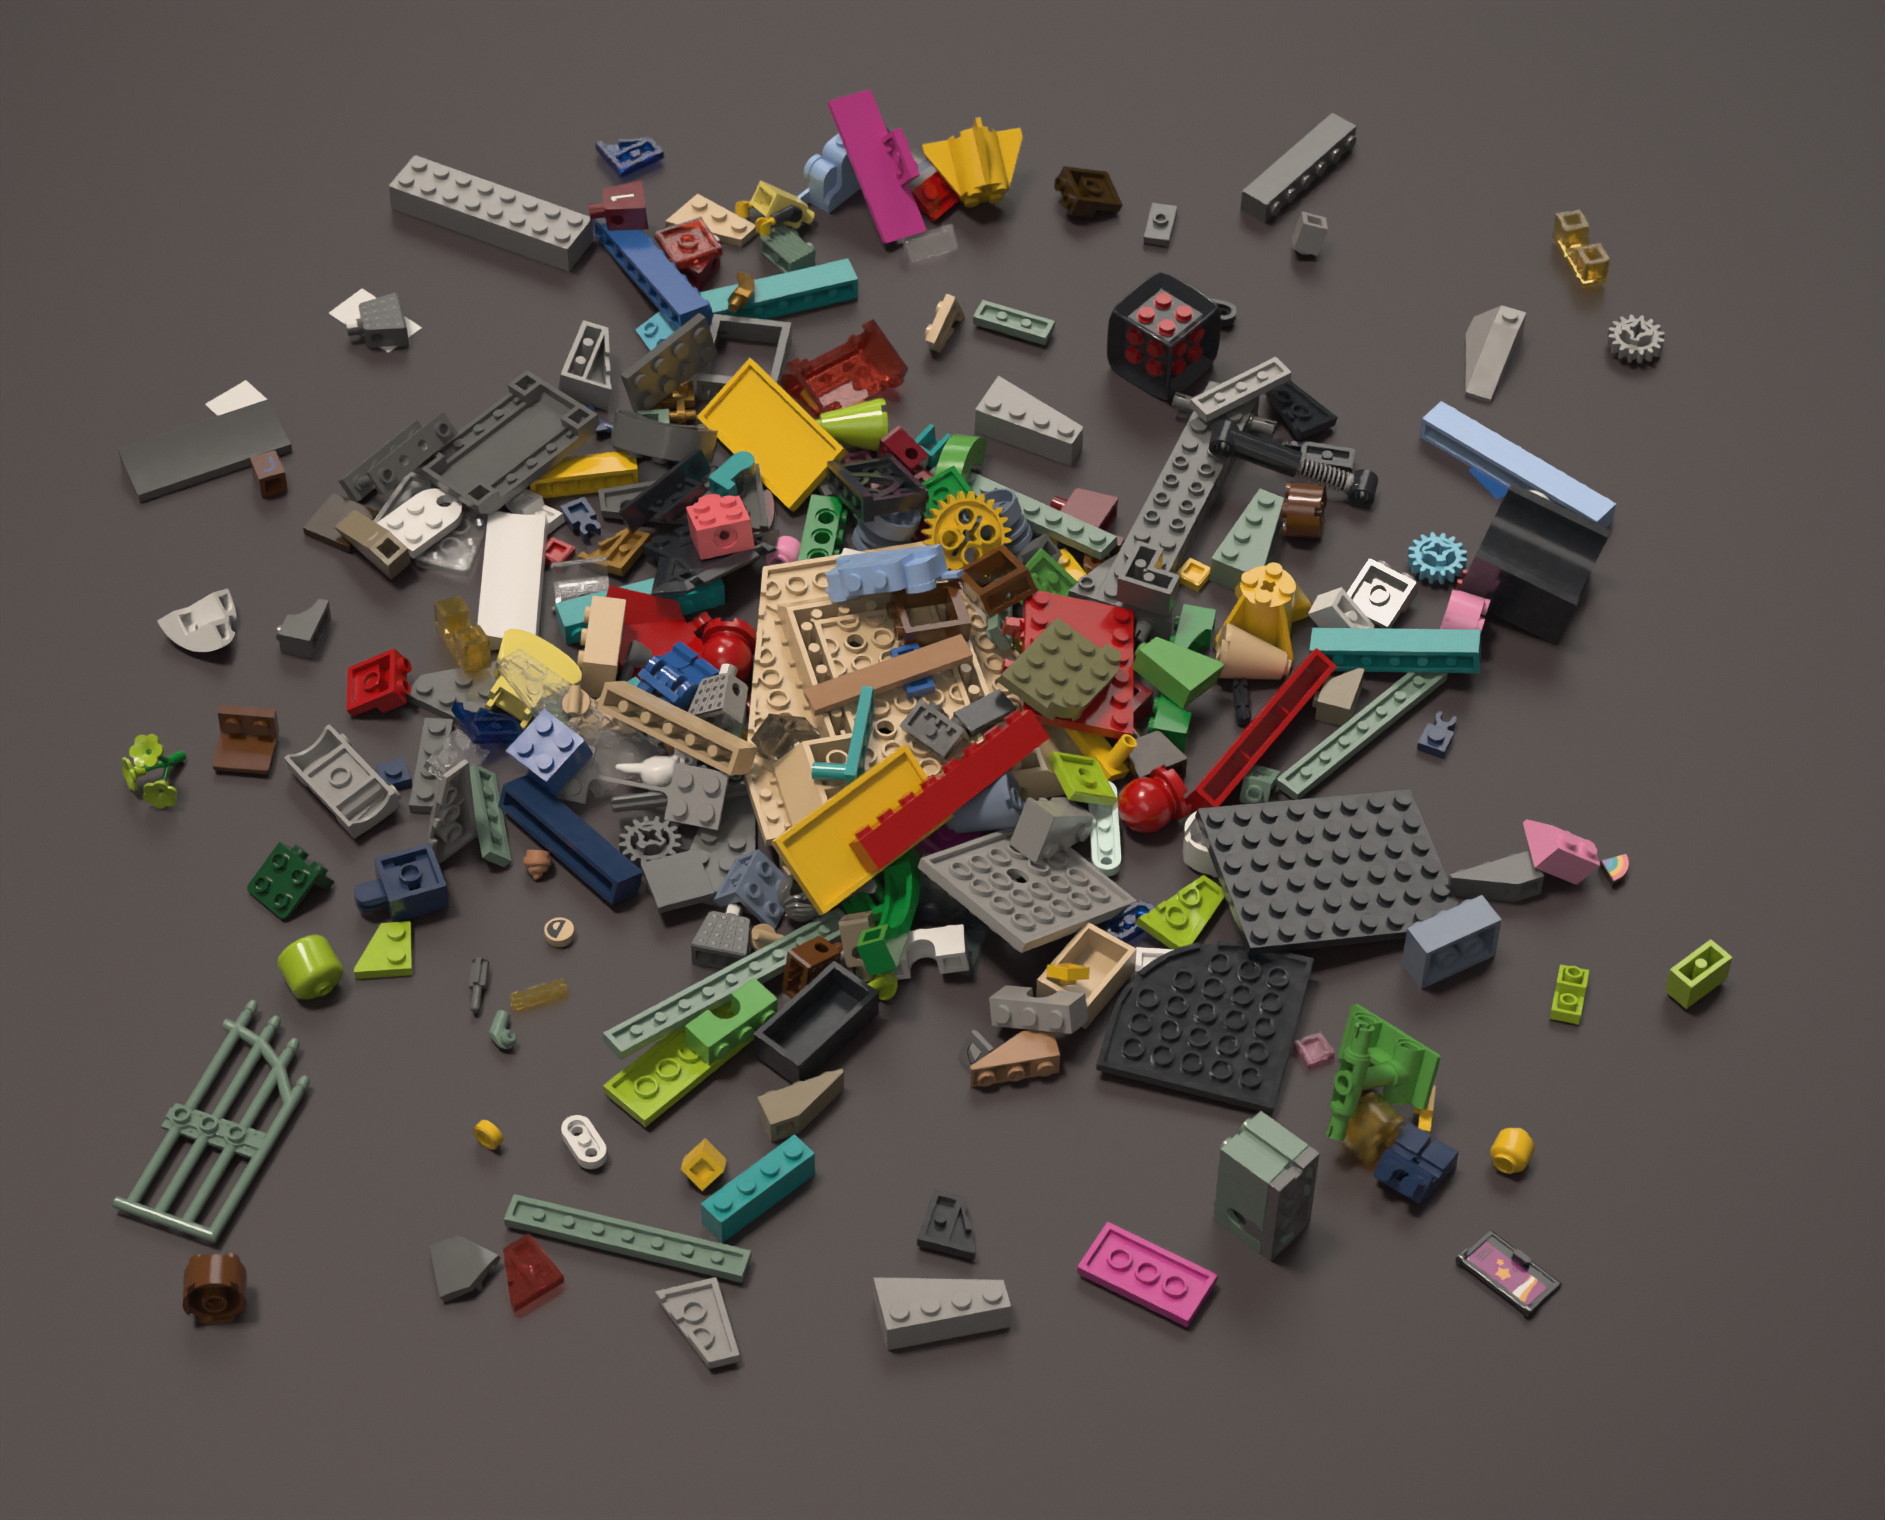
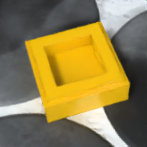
(1194, 574)

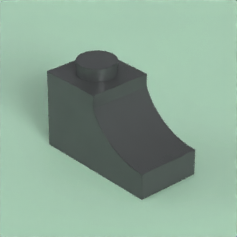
(304, 631)

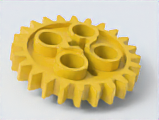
(947, 520)

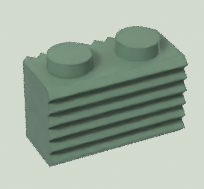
(787, 249)

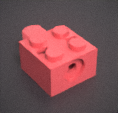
(719, 526)

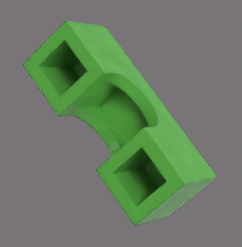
(716, 1037)

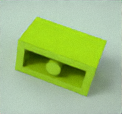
(1698, 974)

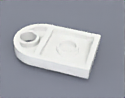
(422, 521)

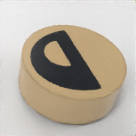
(559, 932)

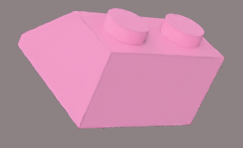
(1560, 852)

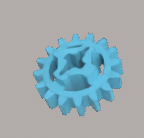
(1437, 558)

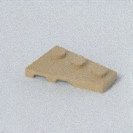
(722, 222)

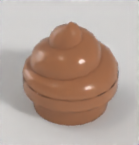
(537, 862)

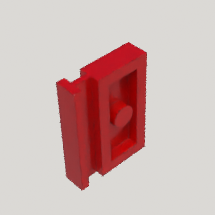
(934, 196)

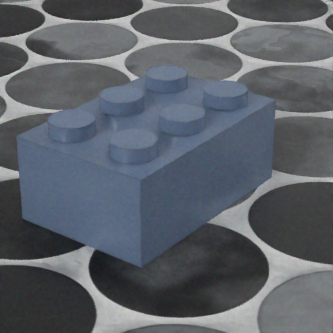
(1451, 941)

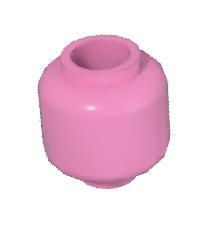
(786, 551)

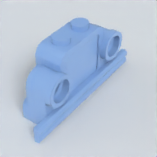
(830, 177)
(888, 571)

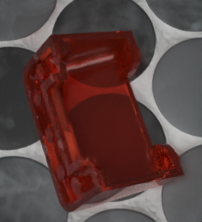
(846, 373)

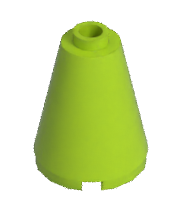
(857, 425)

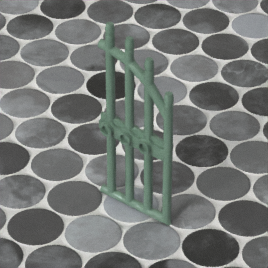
(219, 1132)

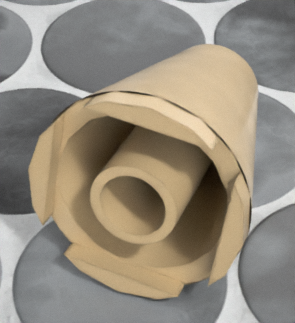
(1249, 656)

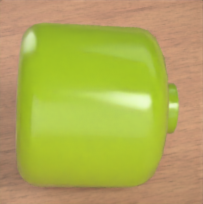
(310, 967)

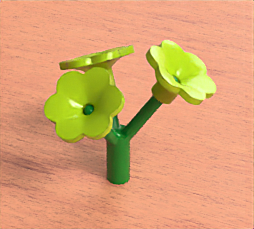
(146, 754)

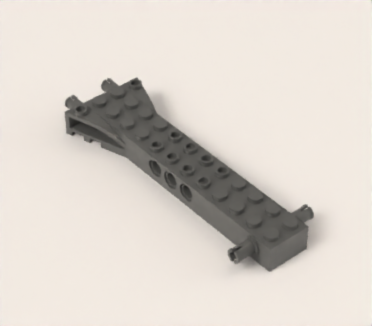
(1174, 510)

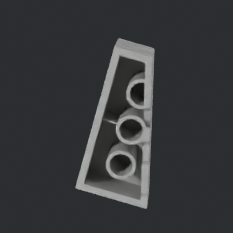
(1027, 423)
(938, 1309)

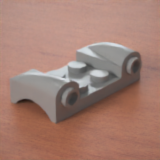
(344, 782)

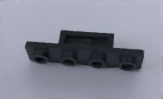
(668, 494)

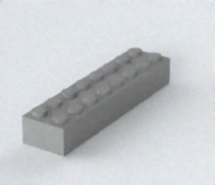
(491, 213)

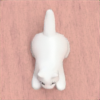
(657, 769)

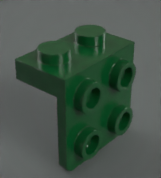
(287, 879)

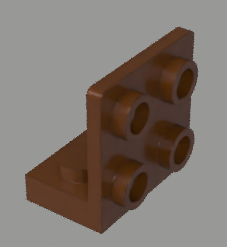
(246, 739)

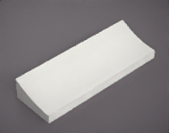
(512, 574)

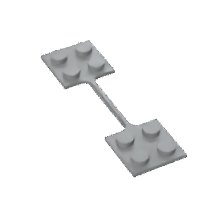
(693, 795)

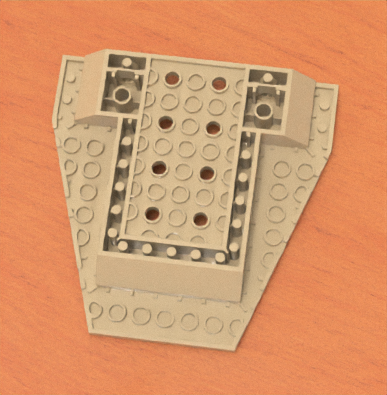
(814, 640)

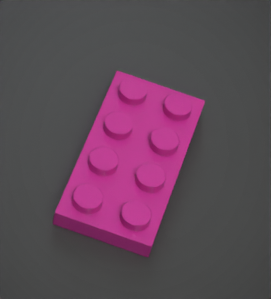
(1147, 1274)

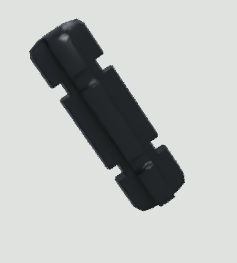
(1241, 701)

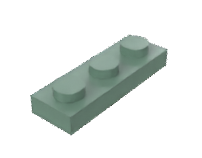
(1014, 322)

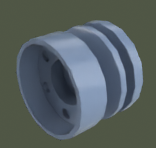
(1020, 529)
(886, 530)

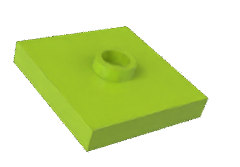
(1082, 778)

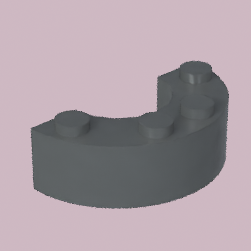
(659, 439)

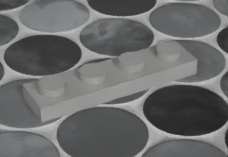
(1240, 389)

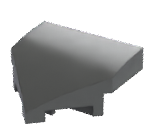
(460, 1266)

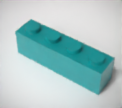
(758, 1188)

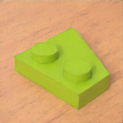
(387, 953)

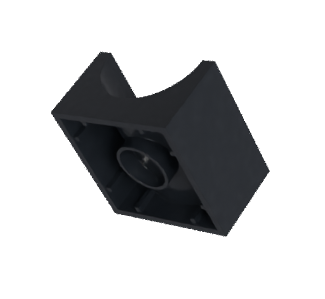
(1534, 562)

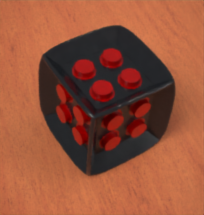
(1163, 335)

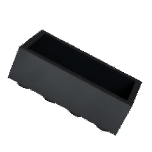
(816, 1023)

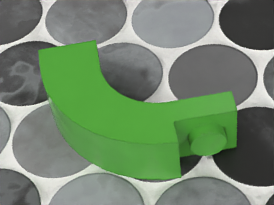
(963, 453)

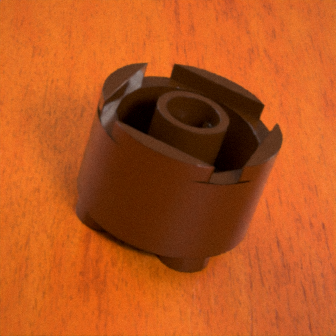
(1304, 510)
(214, 1288)

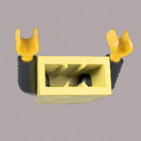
(777, 206)

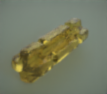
(538, 994)

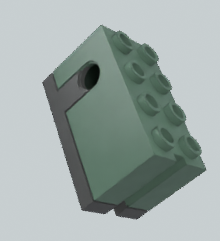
(1265, 1185)

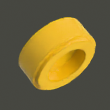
(488, 1134)

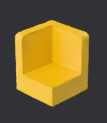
(703, 1164)

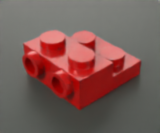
(378, 683)

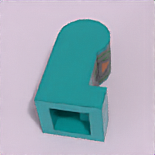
(733, 474)

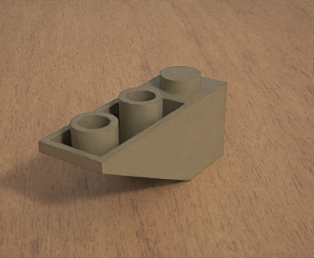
(375, 543)
(795, 1106)

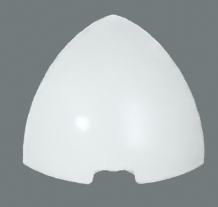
(202, 625)

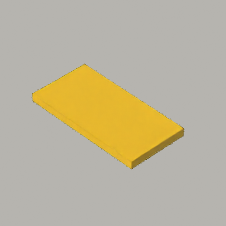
(767, 422)
(818, 844)

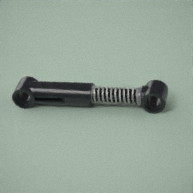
(1230, 441)

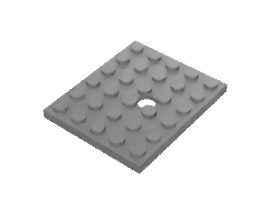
(1053, 903)

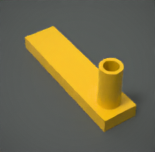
(1109, 758)

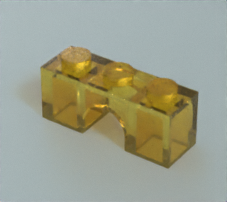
(1587, 261)
(466, 643)

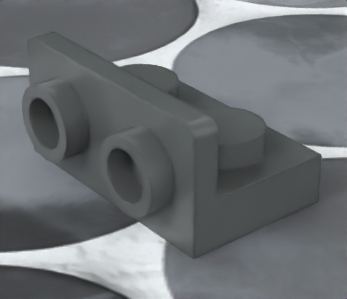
(934, 729)

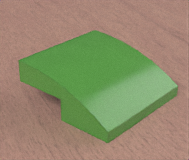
(1049, 575)

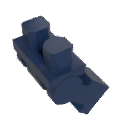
(1416, 1165)

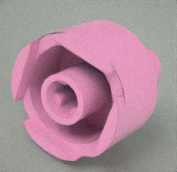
(1465, 611)

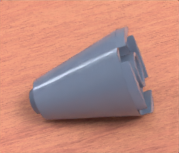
(991, 809)

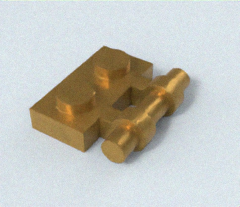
(680, 399)

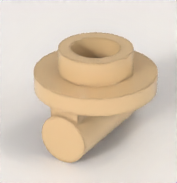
(576, 702)
(763, 935)

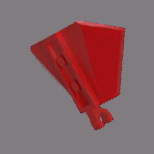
(656, 624)

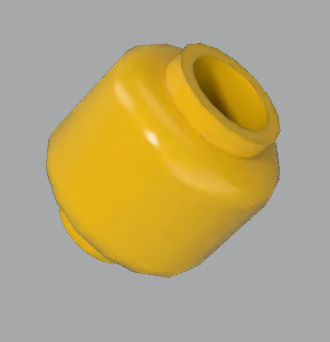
(1512, 1150)

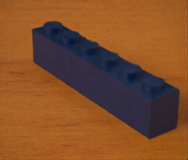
(570, 839)

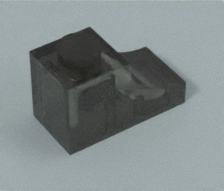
(781, 734)

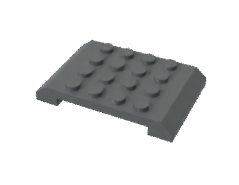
(510, 444)

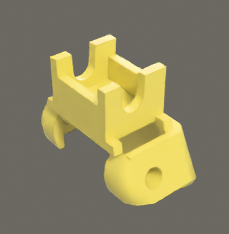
(549, 655)

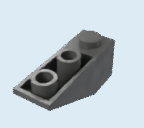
(1501, 880)

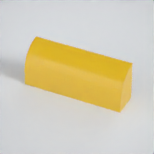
(587, 474)

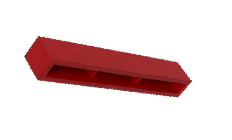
(1261, 732)
(949, 790)

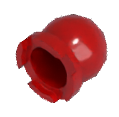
(729, 644)
(1152, 802)

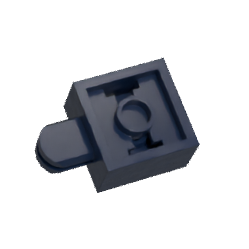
(406, 884)

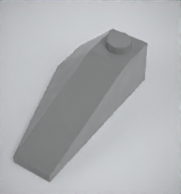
(1489, 349)
(453, 813)

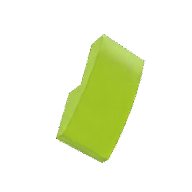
(1569, 994)

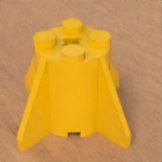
(977, 163)
(1268, 606)

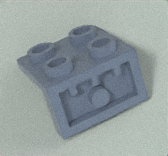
(755, 884)

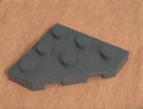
(440, 690)

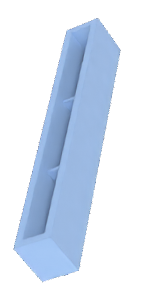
(1510, 463)

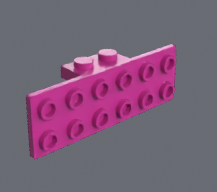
(880, 164)

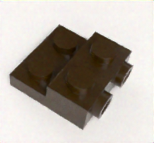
(1087, 191)

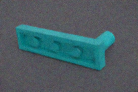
(858, 745)

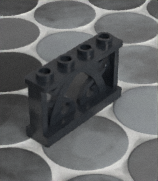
(851, 481)

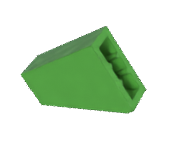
(1176, 670)

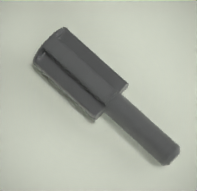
(478, 981)

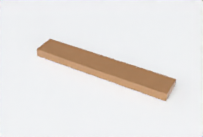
(888, 674)

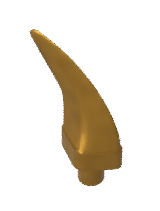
(742, 293)

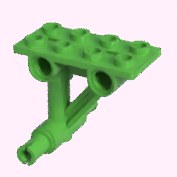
(1378, 1056)

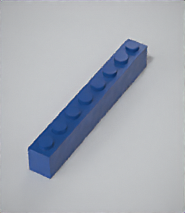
(653, 273)

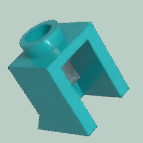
(933, 447)

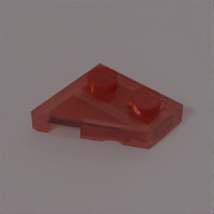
(529, 1272)

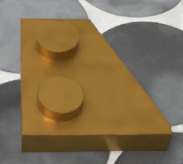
(620, 550)

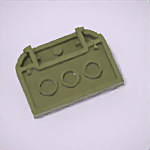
(1061, 672)

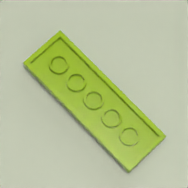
(664, 1074)

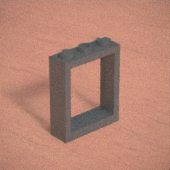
(745, 329)

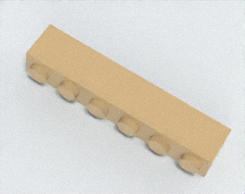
(677, 728)

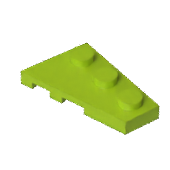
(1183, 915)

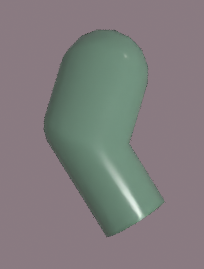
(498, 1030)

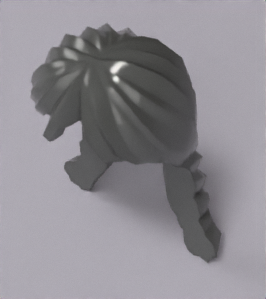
(798, 905)

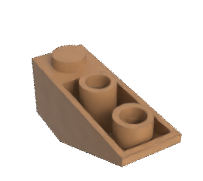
(1023, 1056)

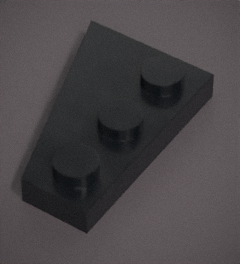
(1300, 410)

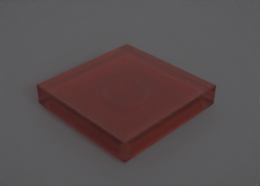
(688, 243)

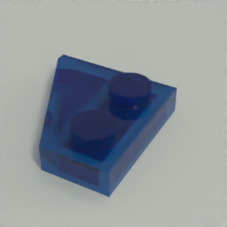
(630, 154)
(487, 726)

